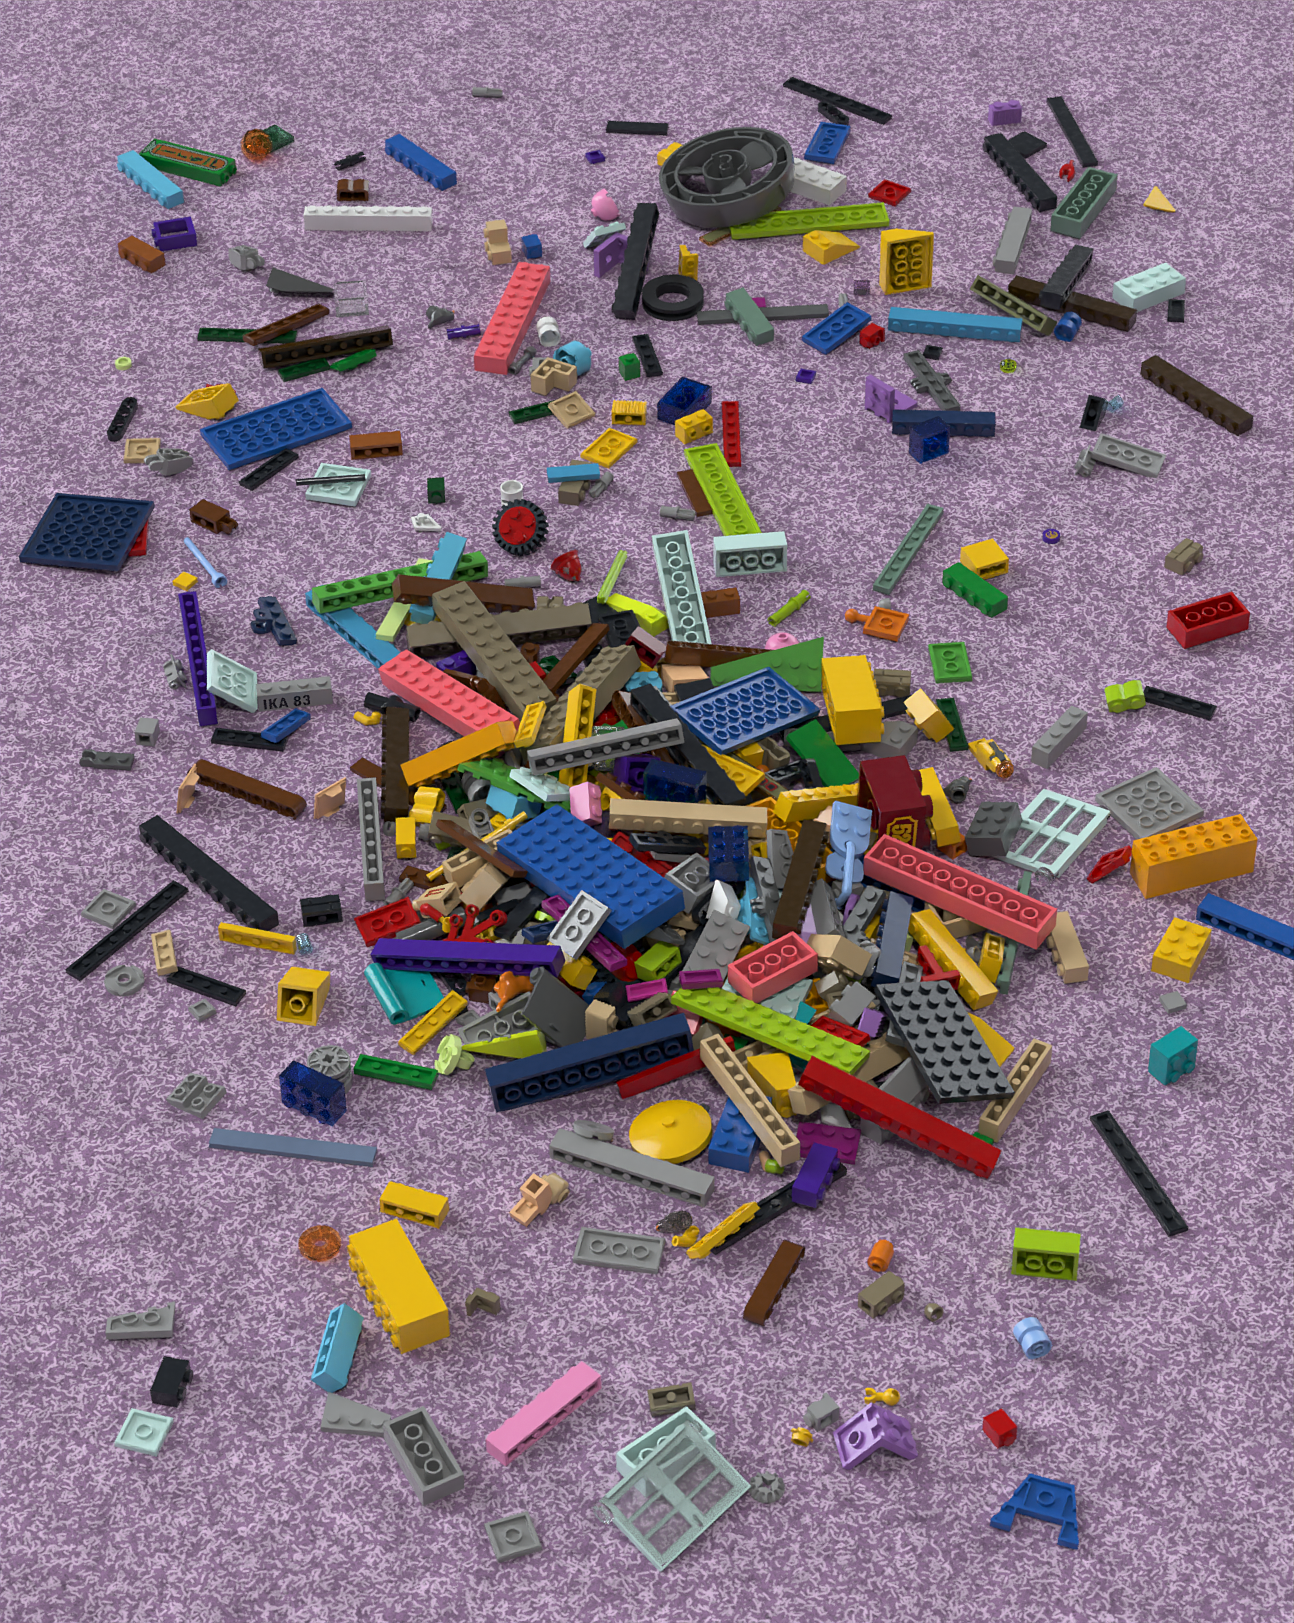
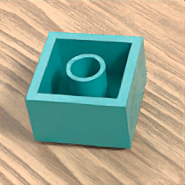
(1173, 1056)

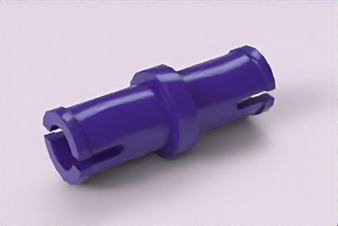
(463, 331)

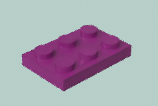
(841, 1138)

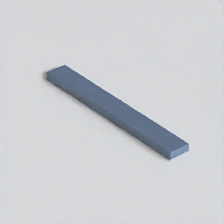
(293, 1147)

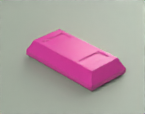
(645, 990)

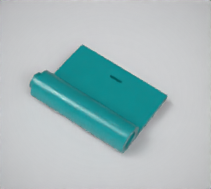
(402, 992)

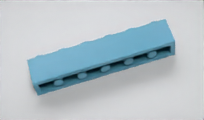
(150, 179)
(443, 567)

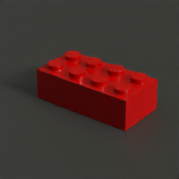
(1208, 620)

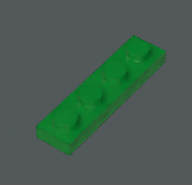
(396, 1071)

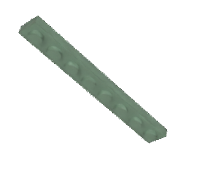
(908, 549)
(1010, 952)

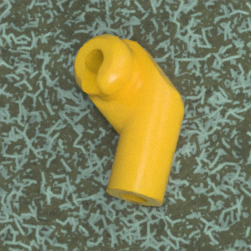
(368, 720)
(687, 1239)

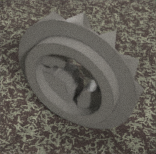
(763, 1494)

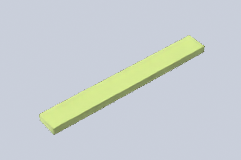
(395, 618)

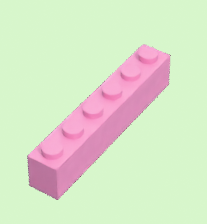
(543, 1413)

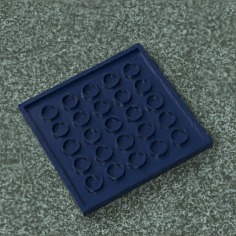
(87, 531)

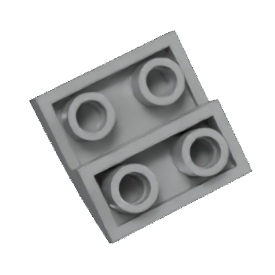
(196, 1095)

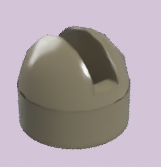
(932, 1309)

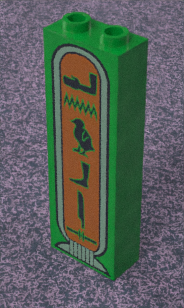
(189, 162)

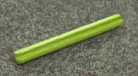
(612, 576)

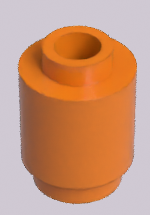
(881, 1255)

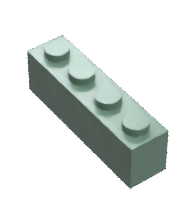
(749, 316)

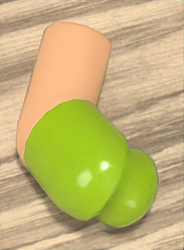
(770, 1165)

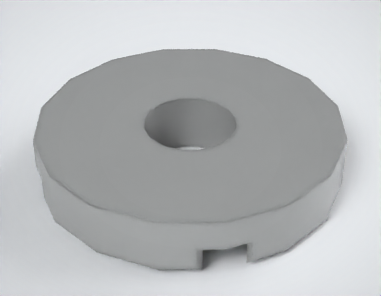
(127, 988)
(593, 1129)

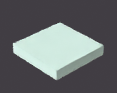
(144, 1432)

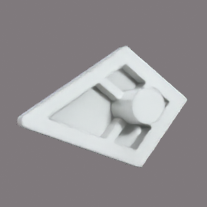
(425, 523)
(834, 1115)

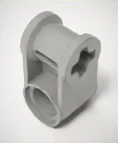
(483, 828)

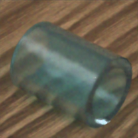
(1114, 404)
(304, 944)

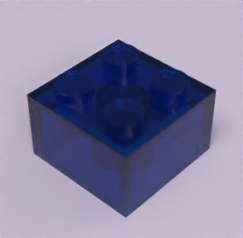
(929, 439)

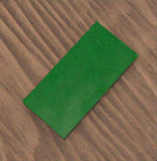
(832, 764)

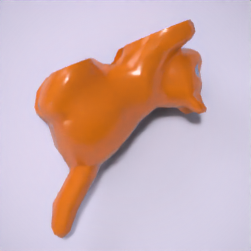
(511, 986)

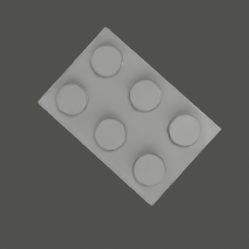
(579, 924)

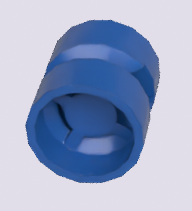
(1068, 326)

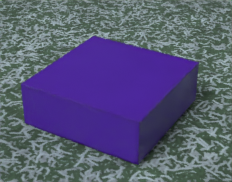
(595, 156)
(806, 376)

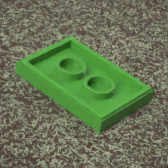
(950, 662)

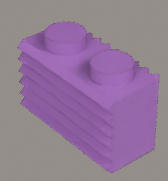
(1005, 113)
(872, 1022)

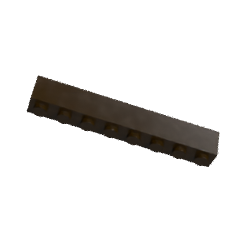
(1085, 306)
(325, 346)
(1196, 395)
(396, 753)
(800, 879)

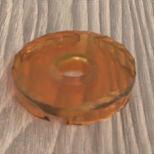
(320, 1253)

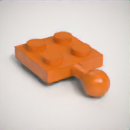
(881, 622)

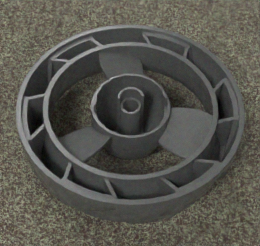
(726, 164)

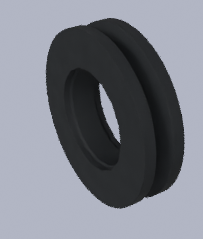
(672, 284)

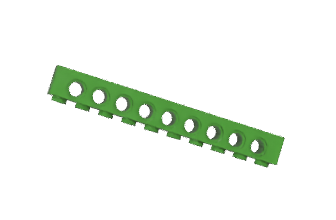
(379, 585)

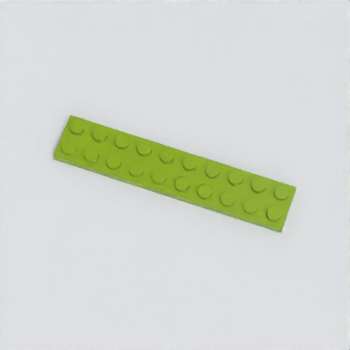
(813, 219)
(721, 490)
(771, 1027)

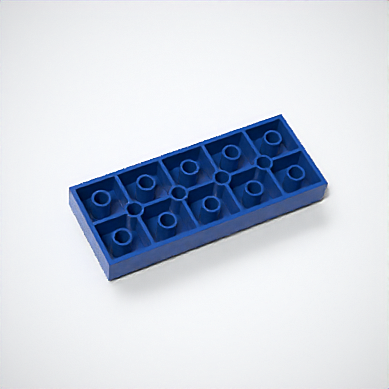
(572, 857)

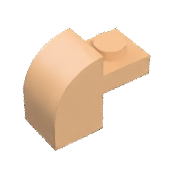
(535, 1200)

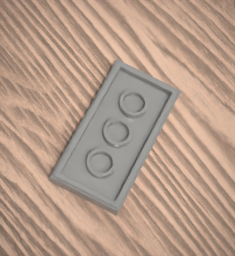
(1128, 456)
(619, 1250)

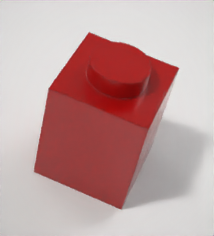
(1000, 1428)

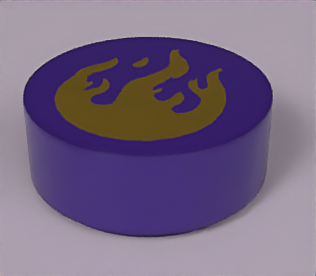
(1051, 536)

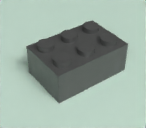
(993, 828)

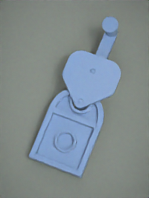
(850, 840)

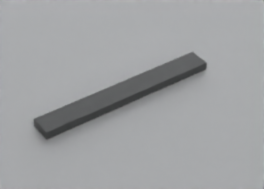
(770, 313)

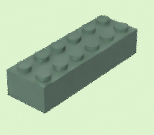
(1084, 202)

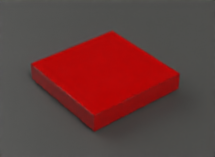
(889, 192)

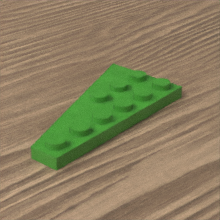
(796, 664)
(499, 776)

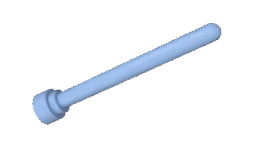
(217, 578)

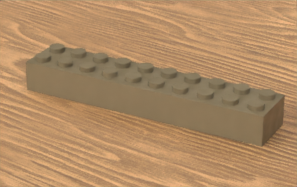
(520, 627)
(490, 649)
(606, 674)

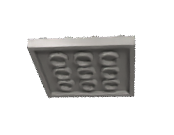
(1149, 804)

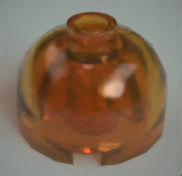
(255, 144)

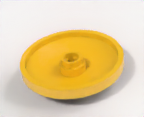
(671, 1131)

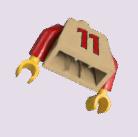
(439, 902)

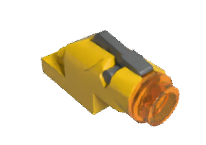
(991, 757)

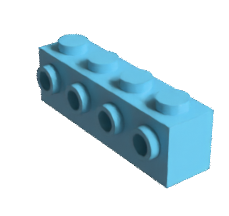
(337, 1348)

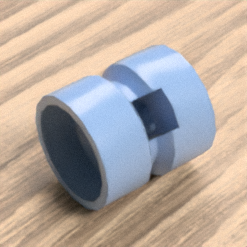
(1032, 1338)

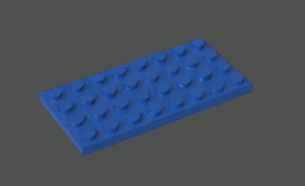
(275, 428)
(745, 710)

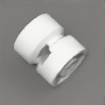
(548, 331)
(511, 490)

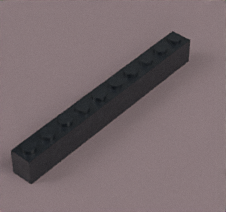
(691, 753)
(208, 874)

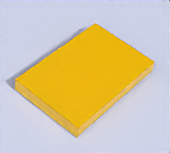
(608, 448)

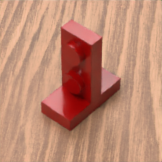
(933, 971)

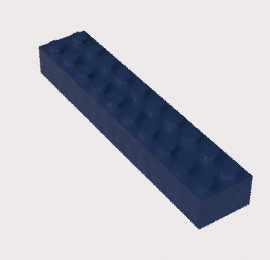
(588, 1063)

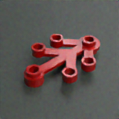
(469, 933)

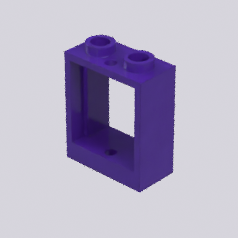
(174, 241)

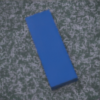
(285, 725)

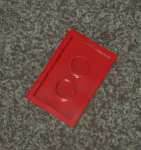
(386, 921)

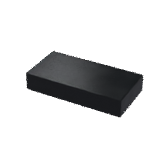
(1176, 310)

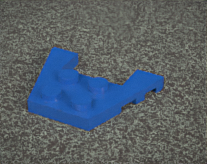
(1046, 1501)

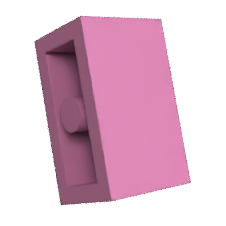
(586, 803)

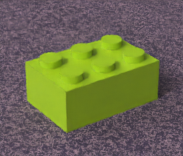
(1045, 1254)

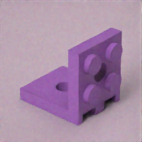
(609, 254)
(881, 398)
(875, 1429)

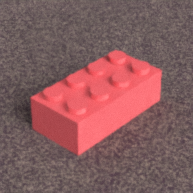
(772, 967)

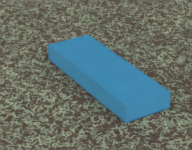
(573, 473)

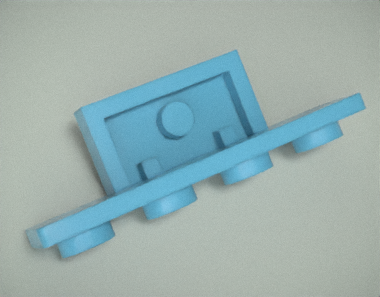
(757, 924)

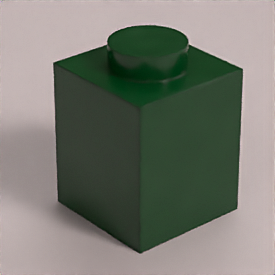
(436, 490)

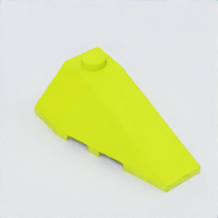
(649, 618)
(518, 1046)

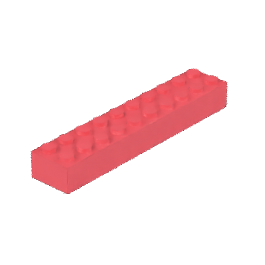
(512, 318)
(441, 695)
(960, 891)

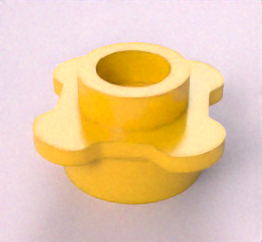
(801, 1436)

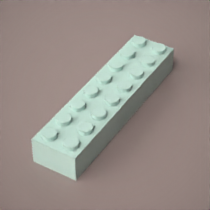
(680, 587)

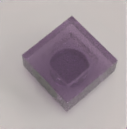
(861, 287)

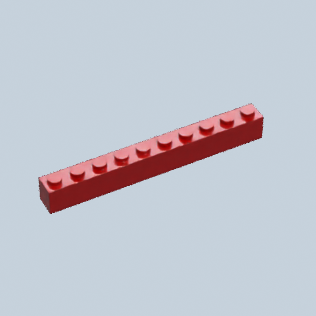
(899, 1117)

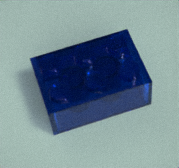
(683, 399)
(674, 783)
(728, 853)
(312, 1093)

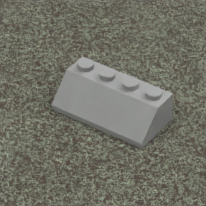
(905, 1085)

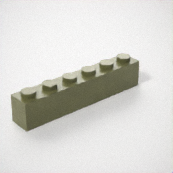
(1013, 305)

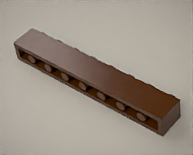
(494, 597)

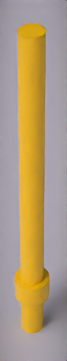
(508, 824)

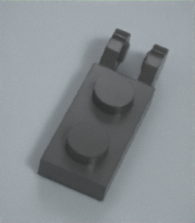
(107, 760)

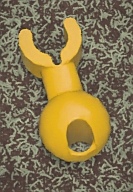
(889, 1396)

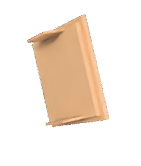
(187, 789)
(329, 799)

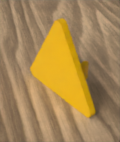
(1158, 201)

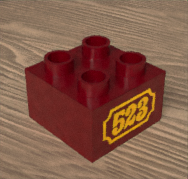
(895, 800)

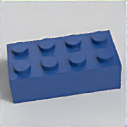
(734, 1141)

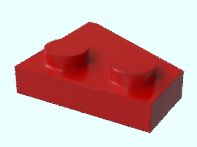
(1109, 863)

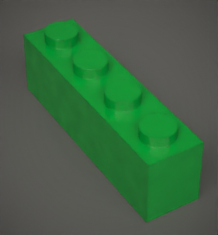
(975, 590)

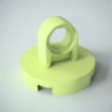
(452, 1055)

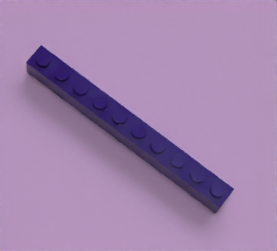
(197, 658)
(466, 956)

